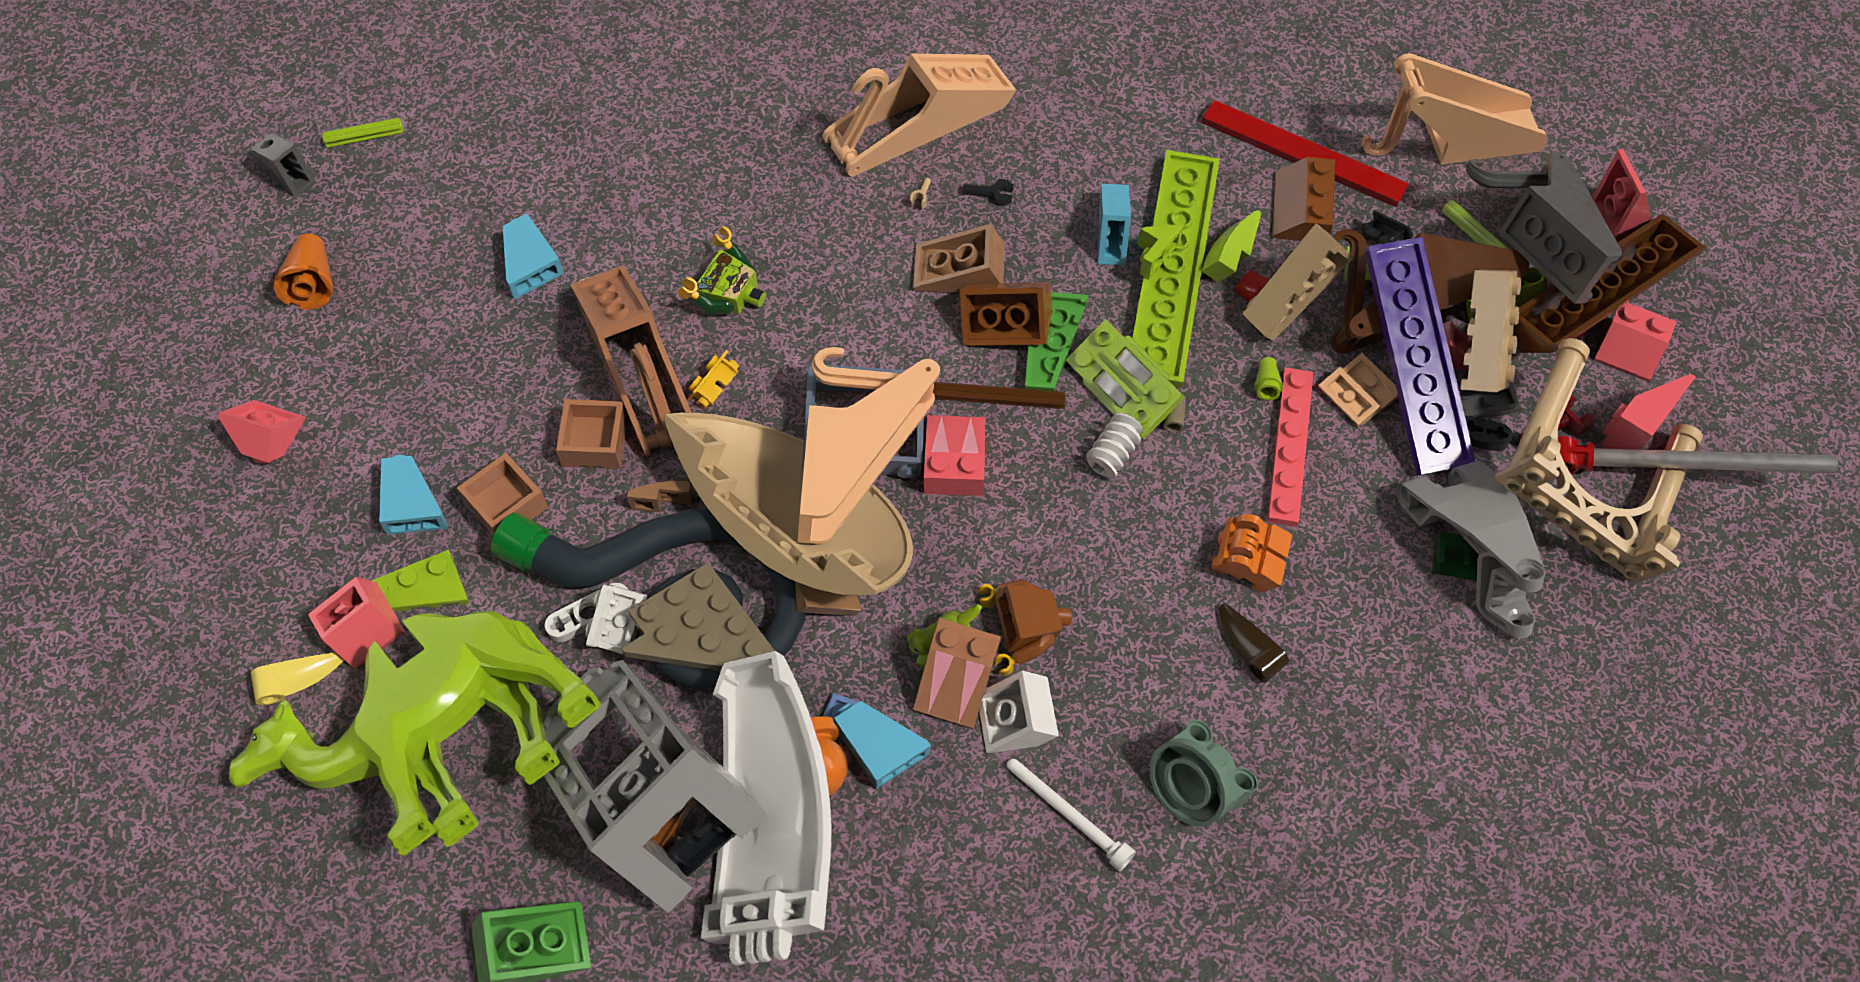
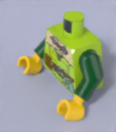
(727, 281)

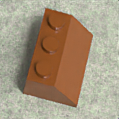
(1303, 198)
(1006, 313)

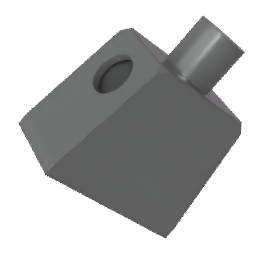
(275, 156)

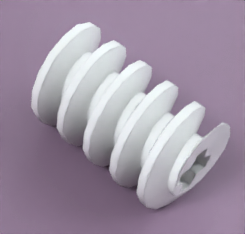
(1114, 445)

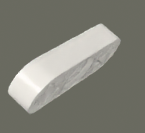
(564, 616)

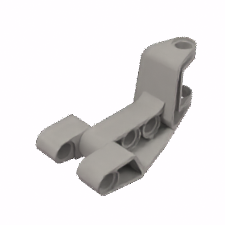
(1495, 528)

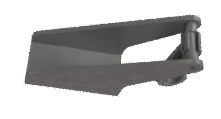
(1555, 224)

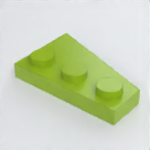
(424, 584)

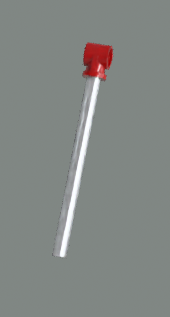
(1587, 456)

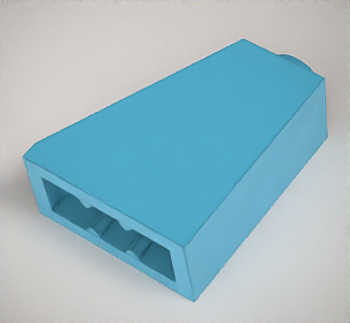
(1114, 224)
(528, 257)
(406, 498)
(879, 742)

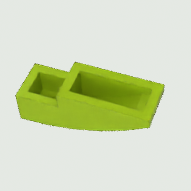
(1231, 248)

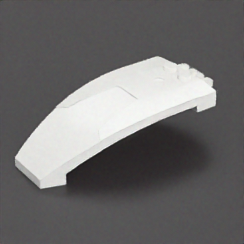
(779, 872)

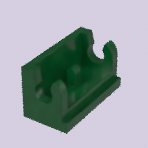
(1454, 557)

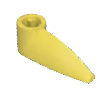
(284, 678)

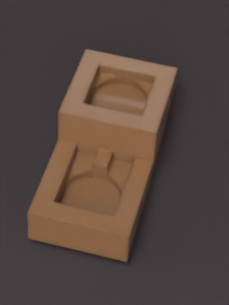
(652, 495)

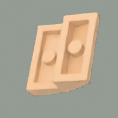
(1360, 389)

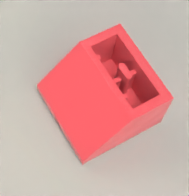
(356, 619)

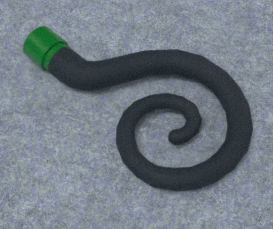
(558, 561)

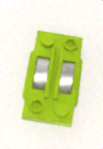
(1125, 377)

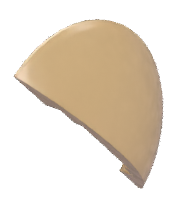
(754, 490)

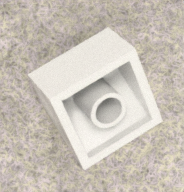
(1018, 713)

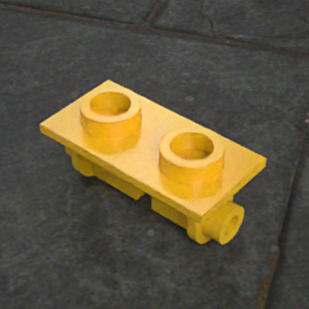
(705, 388)

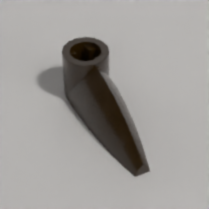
(1258, 650)

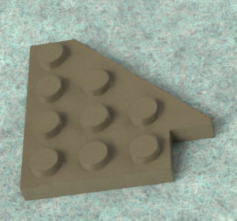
(695, 625)

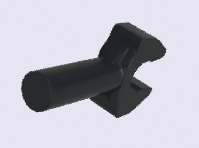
(992, 191)

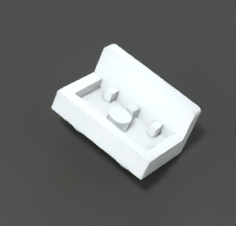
(611, 623)

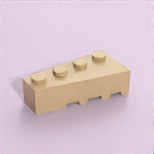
(1297, 282)
(1492, 331)

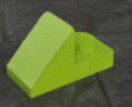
(1158, 245)

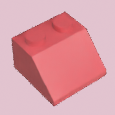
(1635, 341)

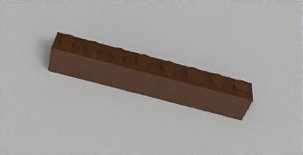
(1645, 260)

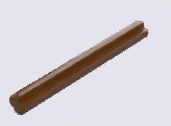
(999, 395)

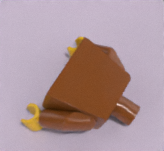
(1027, 619)

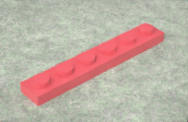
(1290, 447)

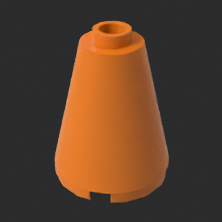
(305, 274)

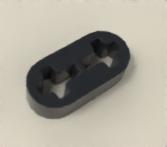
(1484, 431)

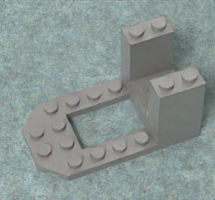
(644, 788)

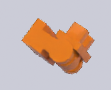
(1253, 551)

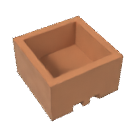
(592, 434)
(500, 491)

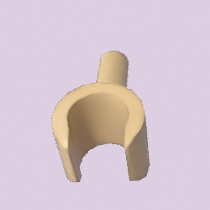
(921, 194)

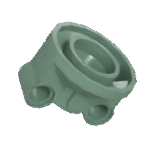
(1199, 777)

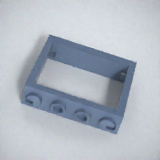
(899, 465)

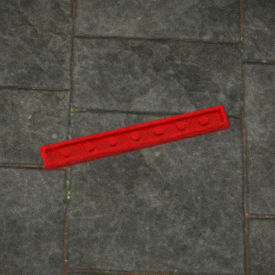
(1295, 148)

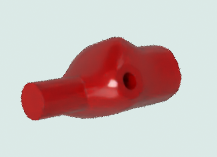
(1251, 285)

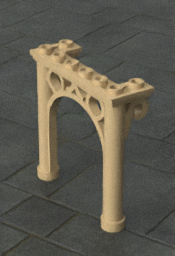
(1539, 460)

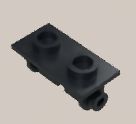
(1385, 229)
(708, 839)

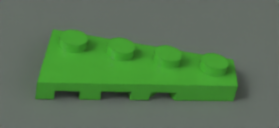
(1047, 360)

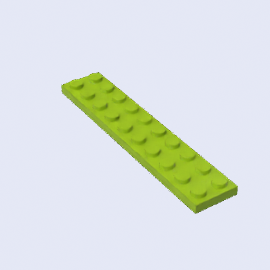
(1171, 293)

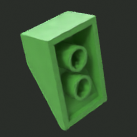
(530, 943)

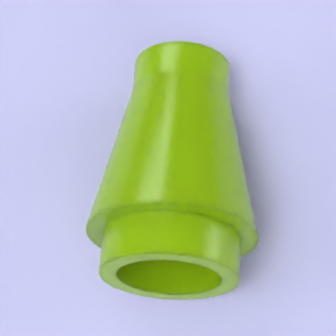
(1268, 380)

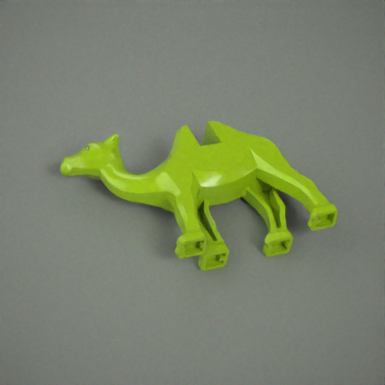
(416, 708)

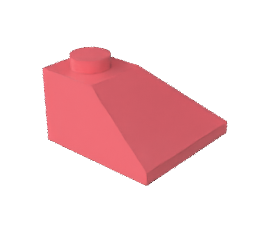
(261, 429)

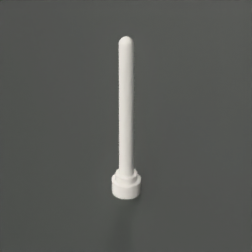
(1118, 853)

